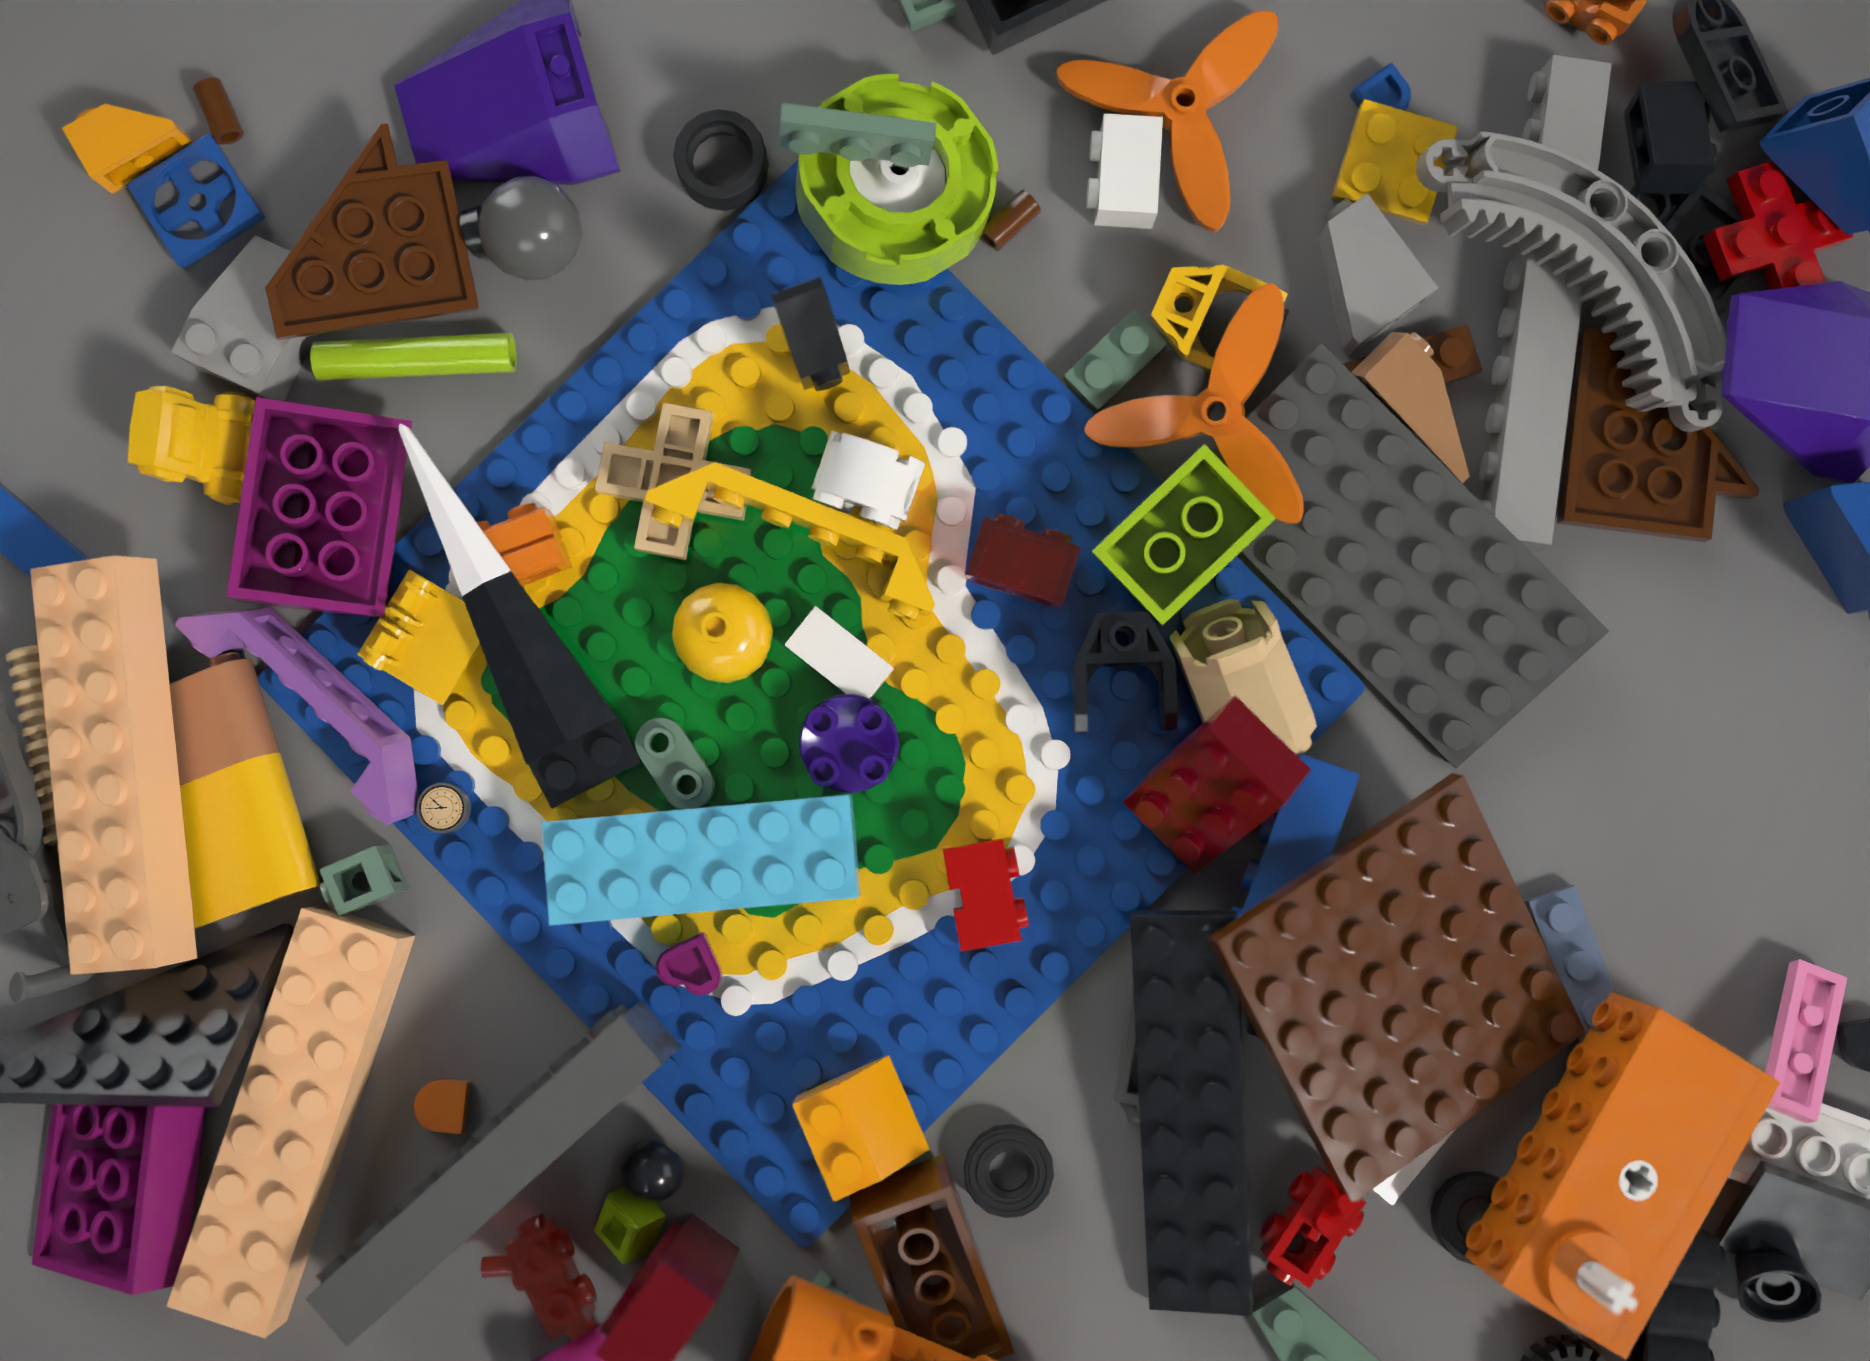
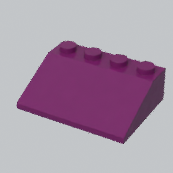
(318, 509)
(118, 1194)

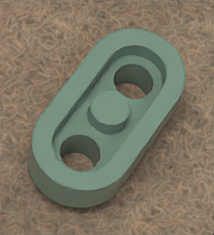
(675, 762)

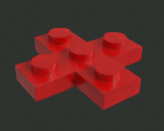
(1773, 232)

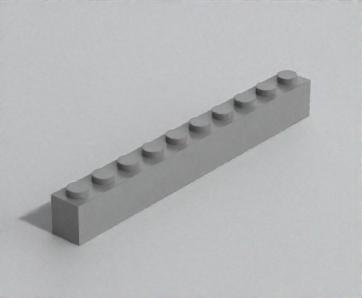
(1541, 323)

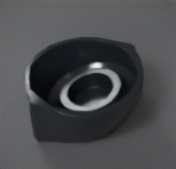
(1775, 1287)

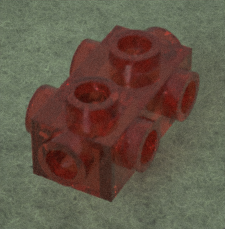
(545, 1269)

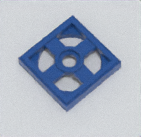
(176, 168)

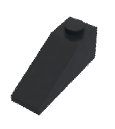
(811, 334)

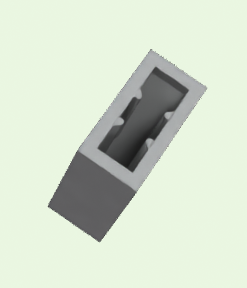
(1369, 272)

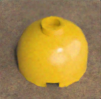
(722, 632)

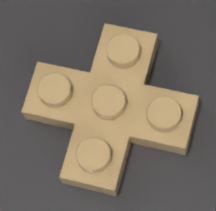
(678, 450)

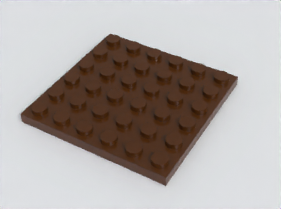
(1399, 986)

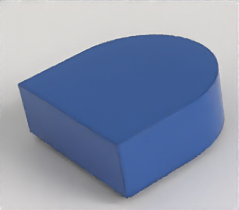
(1384, 87)

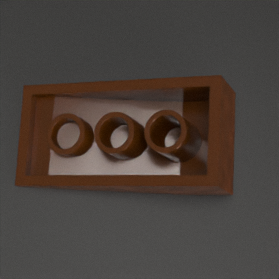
(929, 1260)

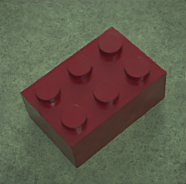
(1217, 785)

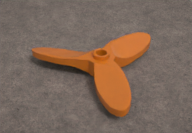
(1193, 142)
(1234, 376)

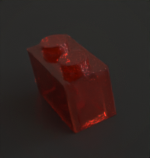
(1023, 561)

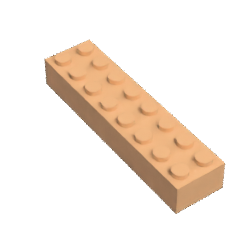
(113, 764)
(291, 1121)

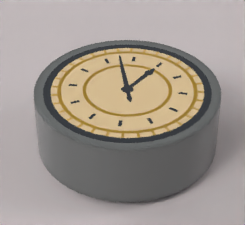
(443, 807)

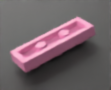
(1804, 1039)

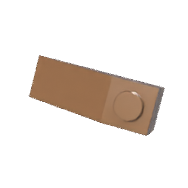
(1416, 394)

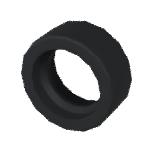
(713, 124)

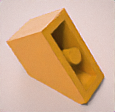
(122, 143)

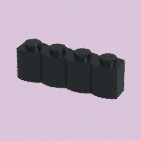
(1687, 1309)

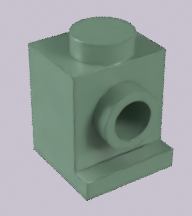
(341, 884)

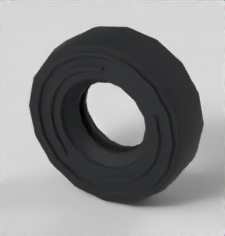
(1019, 1200)
(1448, 1204)

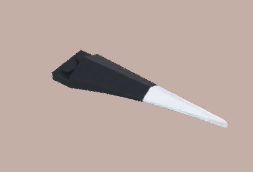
(552, 703)

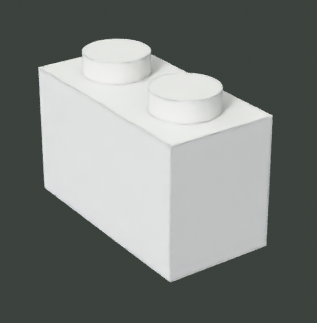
(1126, 171)

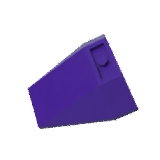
(511, 102)
(1804, 373)

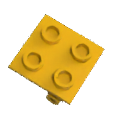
(423, 638)

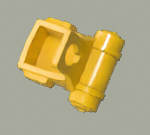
(184, 439)

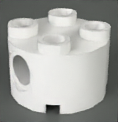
(866, 477)

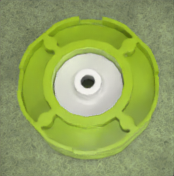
(894, 219)

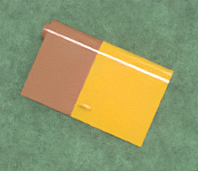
(235, 795)

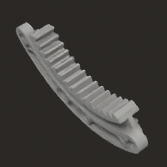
(1544, 202)

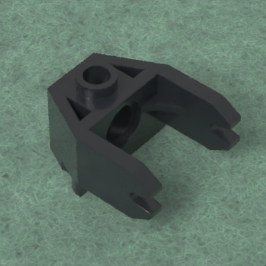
(1144, 649)

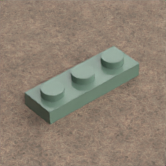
(856, 135)

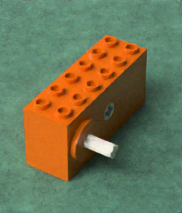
(1619, 1170)

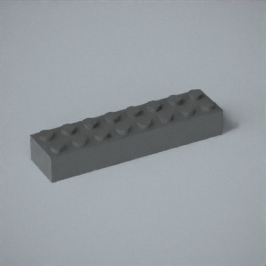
(490, 1169)

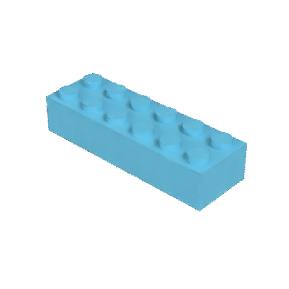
(700, 860)

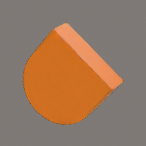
(443, 1105)

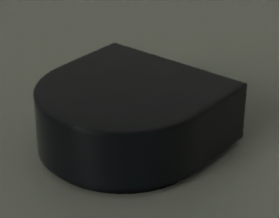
(1855, 1043)

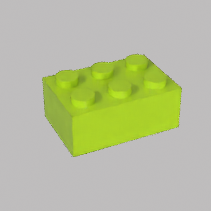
(1183, 535)

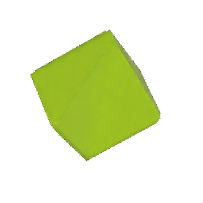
(628, 1226)

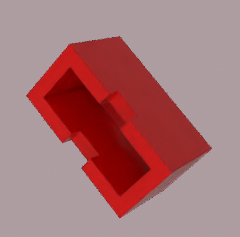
(989, 909)

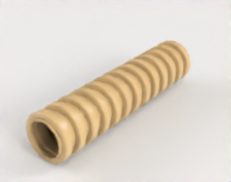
(29, 686)

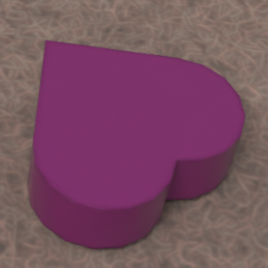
(691, 965)

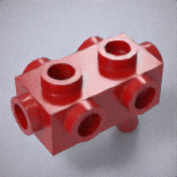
(1321, 1220)

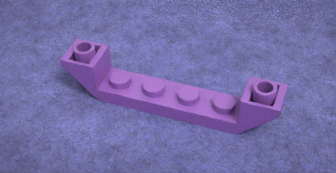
(389, 780)

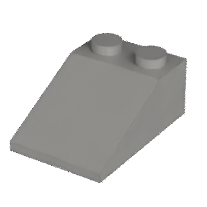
(234, 332)

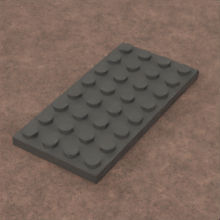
(1409, 566)

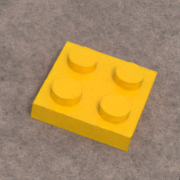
(1384, 160)

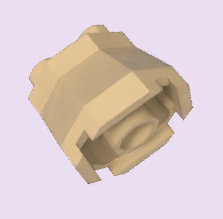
(1244, 655)

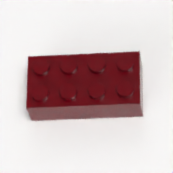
(668, 1294)

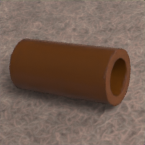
(218, 110)
(1010, 220)

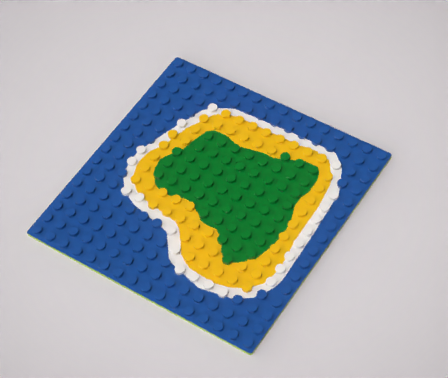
(971, 692)

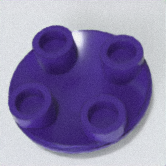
(848, 743)

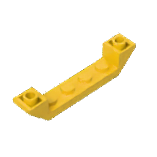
(904, 586)

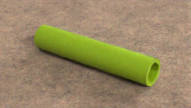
(413, 356)

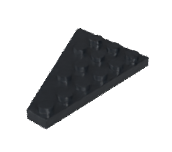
(154, 1041)

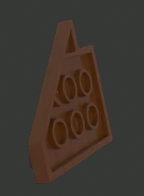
(376, 251)
(1635, 466)

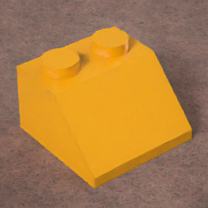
(860, 1127)

